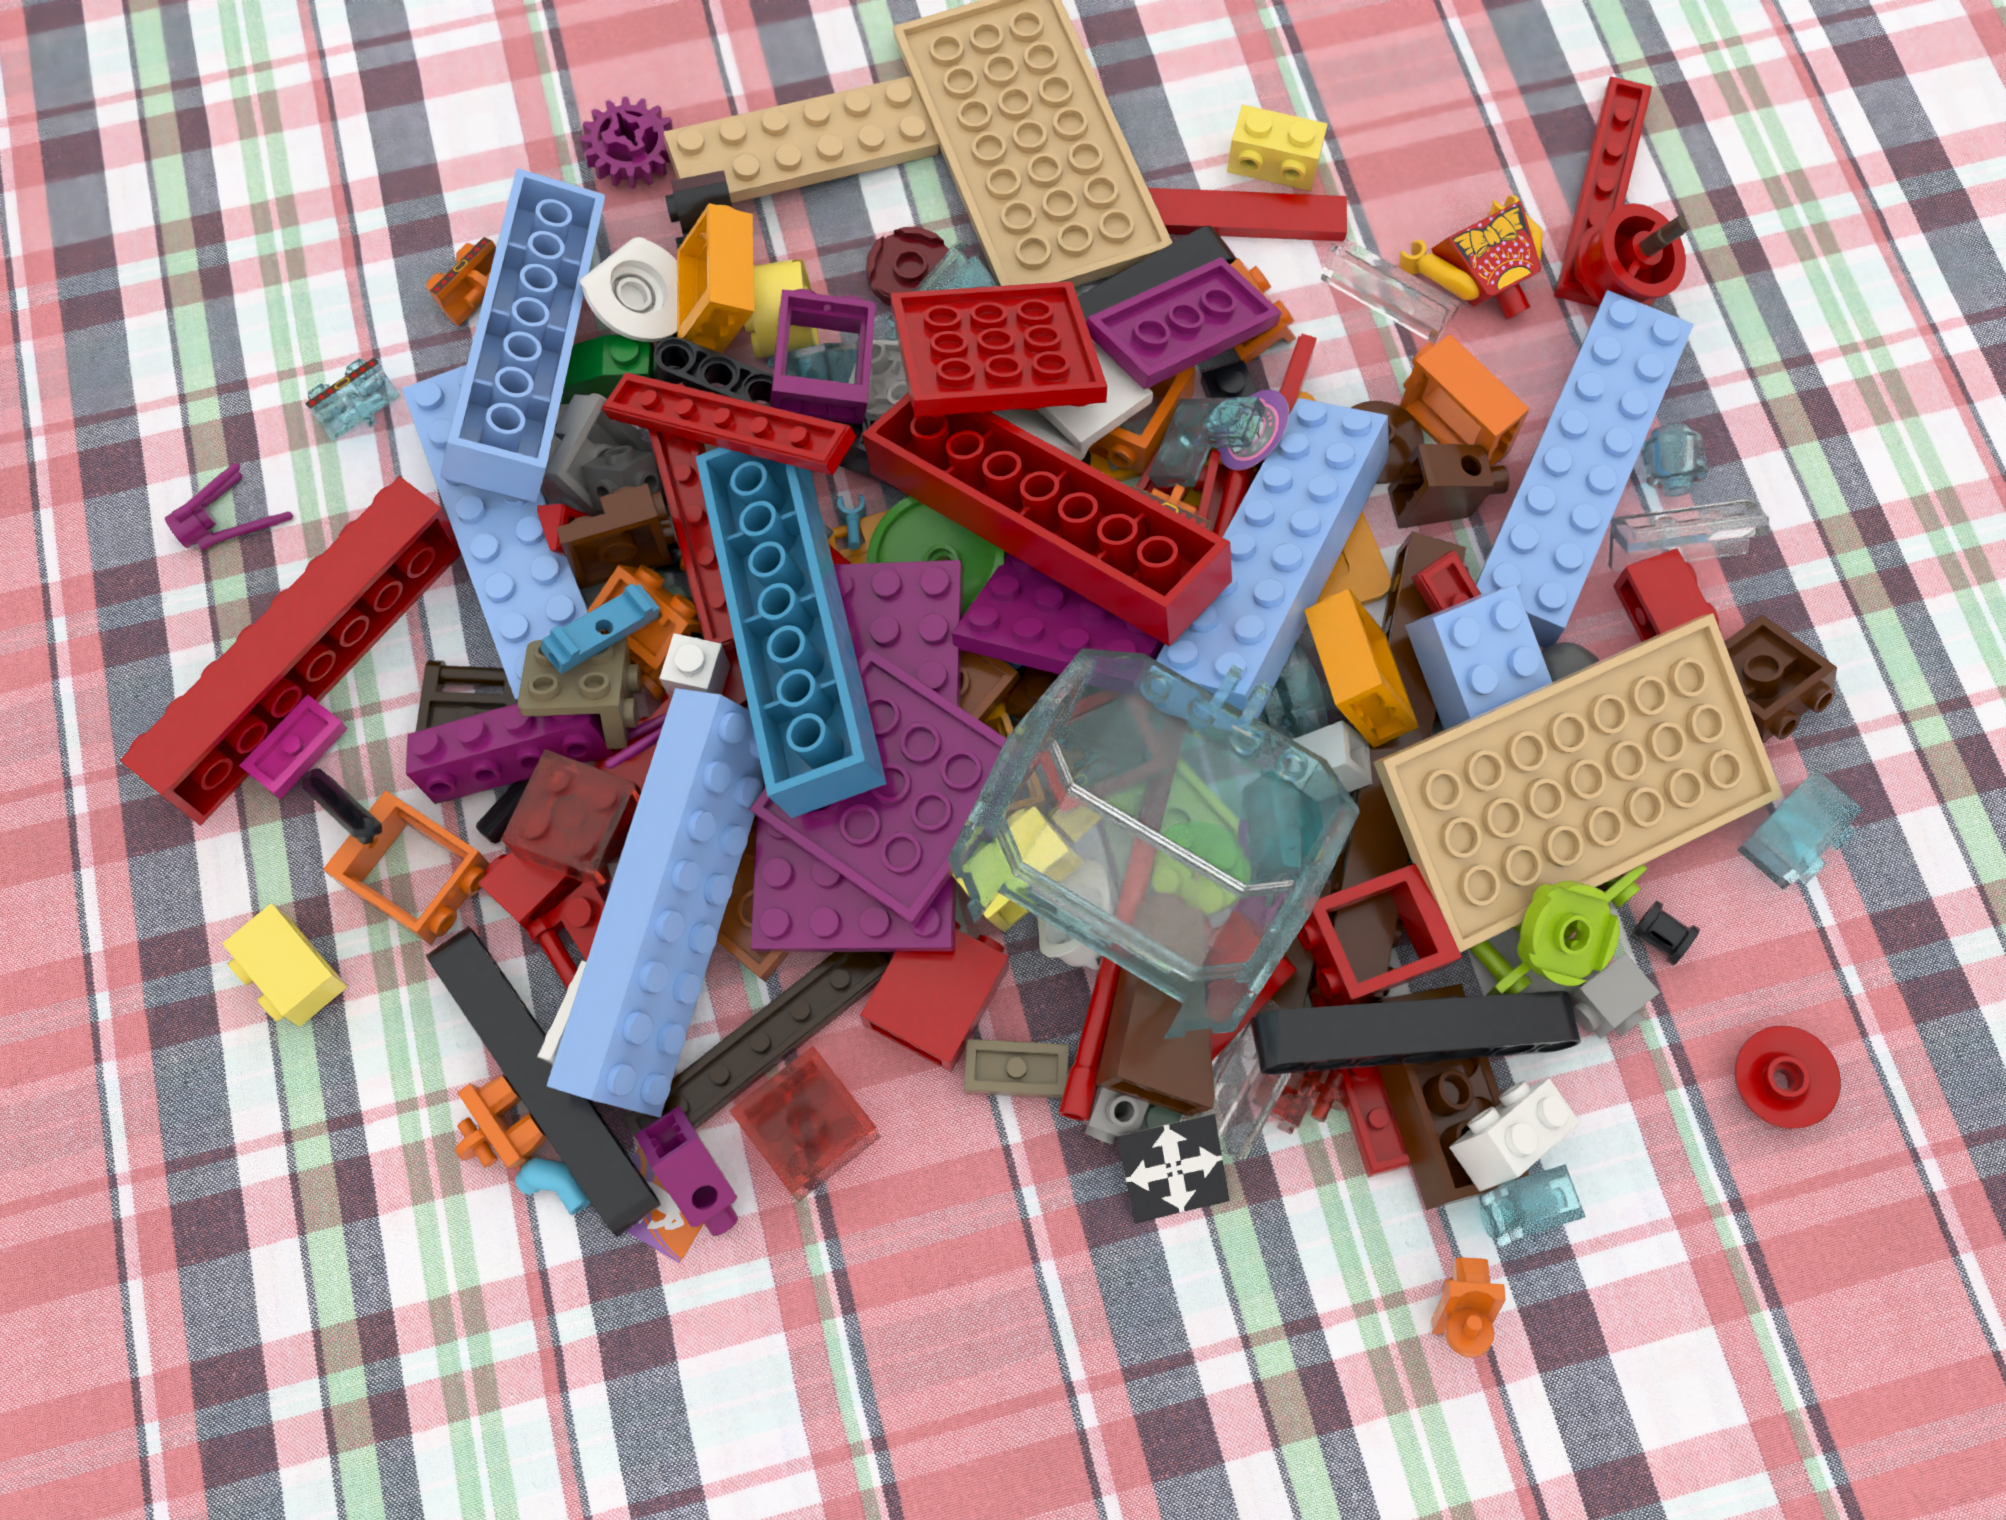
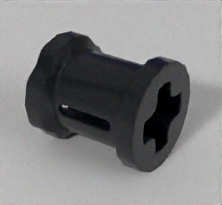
(1665, 933)

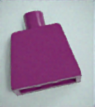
(689, 1172)

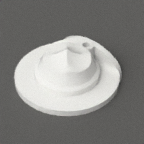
(635, 291)

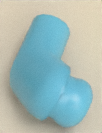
(552, 1176)

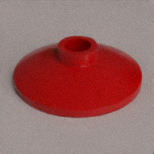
(1806, 1064)

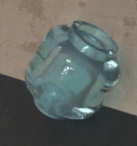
(1674, 459)

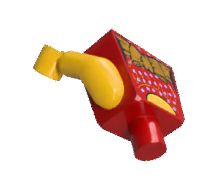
(1484, 258)

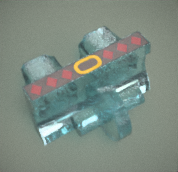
(352, 398)

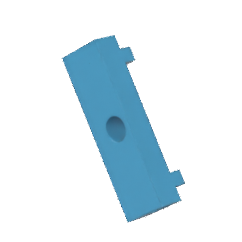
(581, 640)

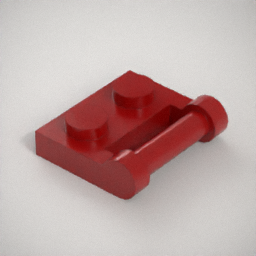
(580, 916)

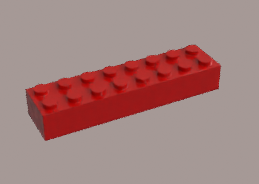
(1055, 515)
(296, 649)

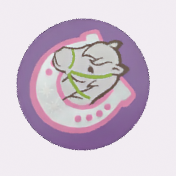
(1267, 435)

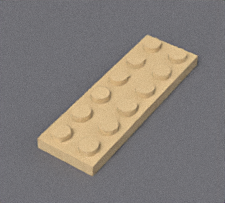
(808, 140)

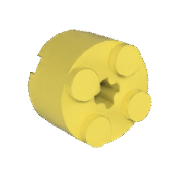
(768, 286)

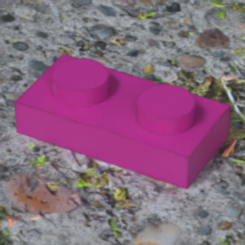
(293, 746)

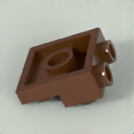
(628, 534)
(1779, 676)

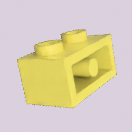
(1276, 147)
(283, 966)

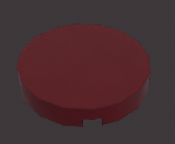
(902, 260)

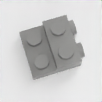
(585, 436)

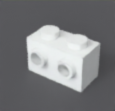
(1514, 1134)

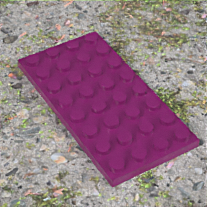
(798, 900)

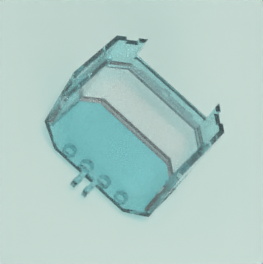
(1158, 830)

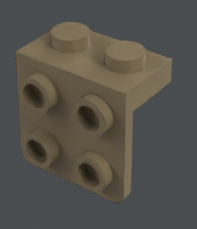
(595, 686)

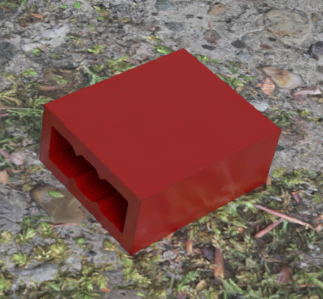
(937, 997)

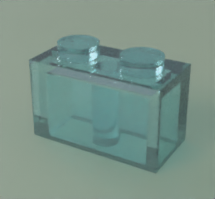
(1800, 831)
(1531, 1206)

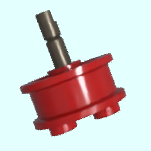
(1632, 255)

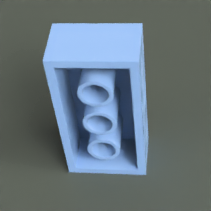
(1478, 655)

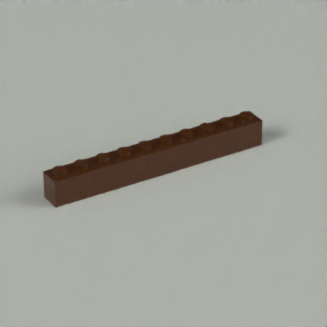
(1375, 842)

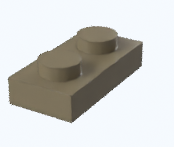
(1015, 1068)

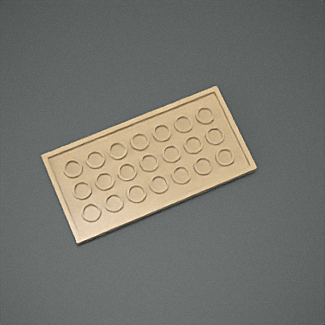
(1031, 142)
(1579, 779)

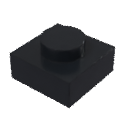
(1228, 382)

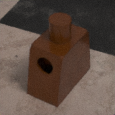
(1444, 484)

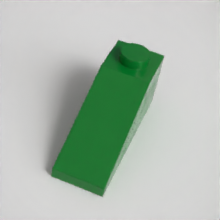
(602, 362)

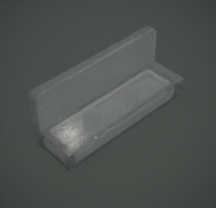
(1388, 290)
(1696, 531)
(1242, 1093)

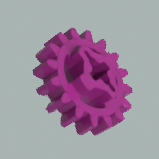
(626, 142)

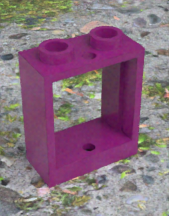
(822, 397)

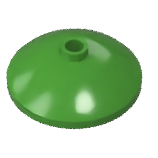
(921, 534)

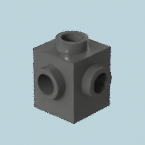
(621, 468)

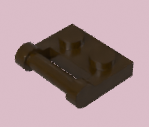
(444, 707)

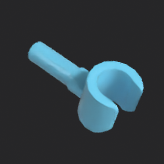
(852, 520)

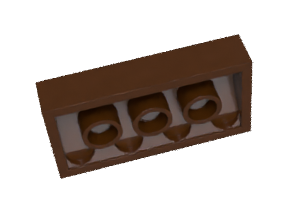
(1433, 1112)

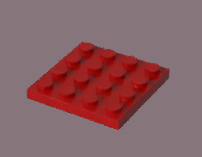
(996, 349)

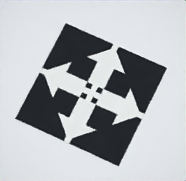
(1173, 1168)

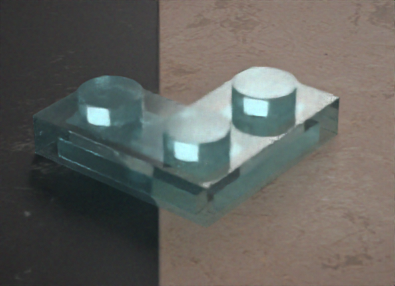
(1197, 428)

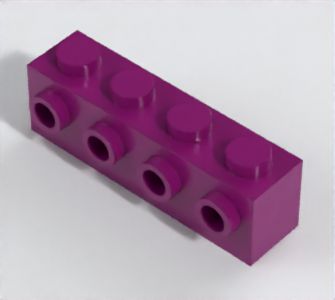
(496, 749)

